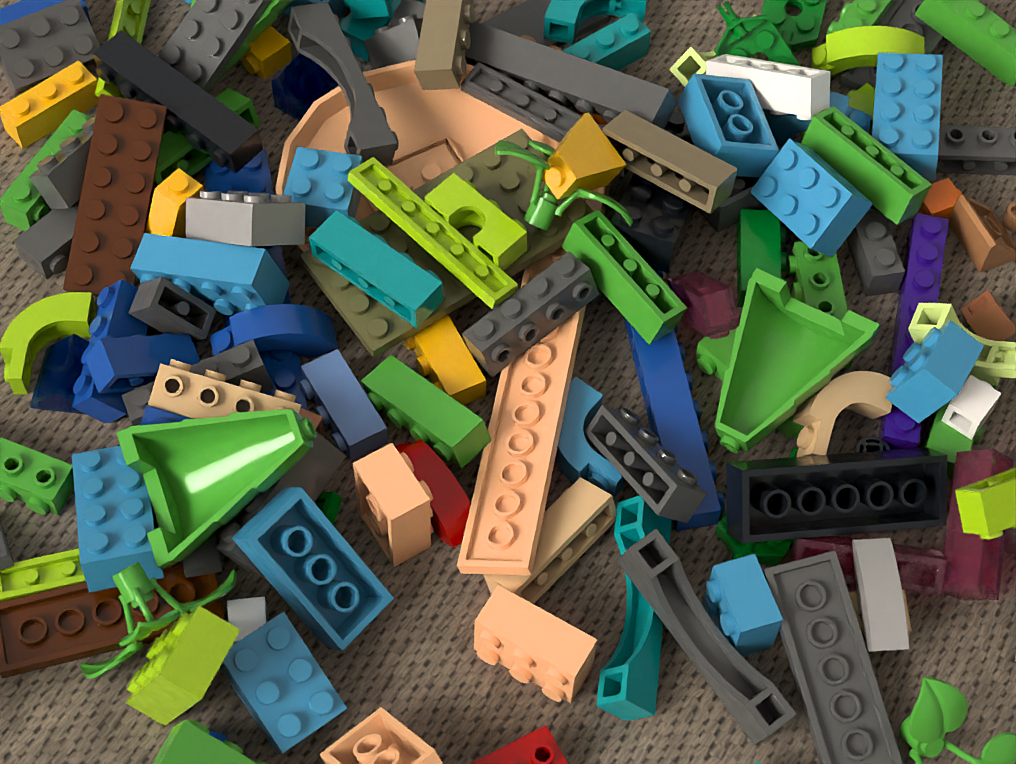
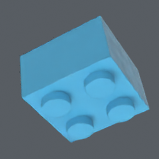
(322, 184)
(933, 371)
(742, 605)

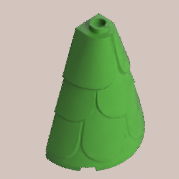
(781, 360)
(210, 470)

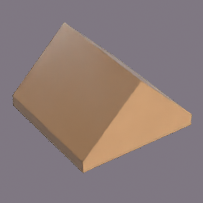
(981, 234)

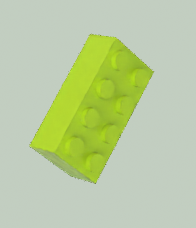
(181, 665)

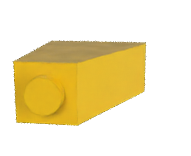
(582, 160)
(168, 205)

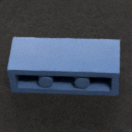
(343, 405)

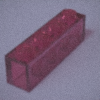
(971, 562)
(918, 568)

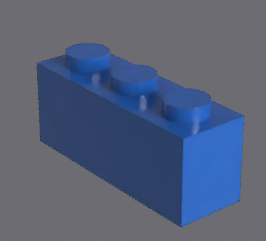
(134, 361)

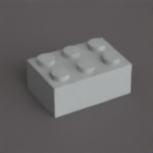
(245, 219)

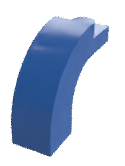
(279, 327)

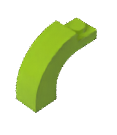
(861, 46)
(38, 326)

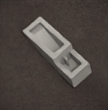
(880, 595)

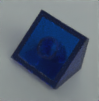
(300, 85)
(58, 375)

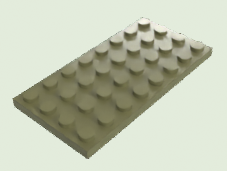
(500, 178)

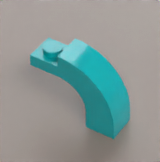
(566, 16)

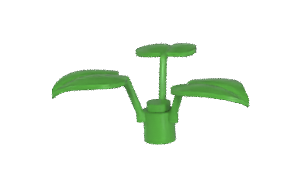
(544, 204)
(136, 589)
(943, 710)

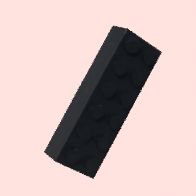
(657, 215)
(836, 494)

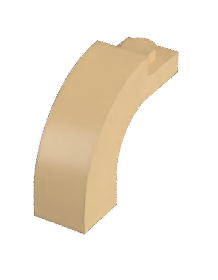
(854, 391)

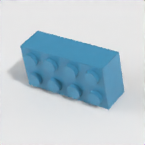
(909, 108)
(217, 273)
(112, 517)
(313, 568)

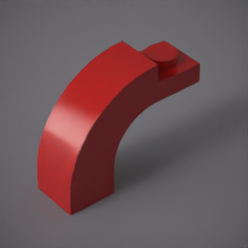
(449, 501)

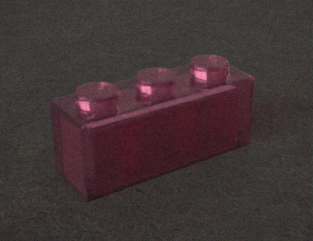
(708, 304)

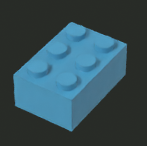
(728, 122)
(811, 198)
(281, 683)

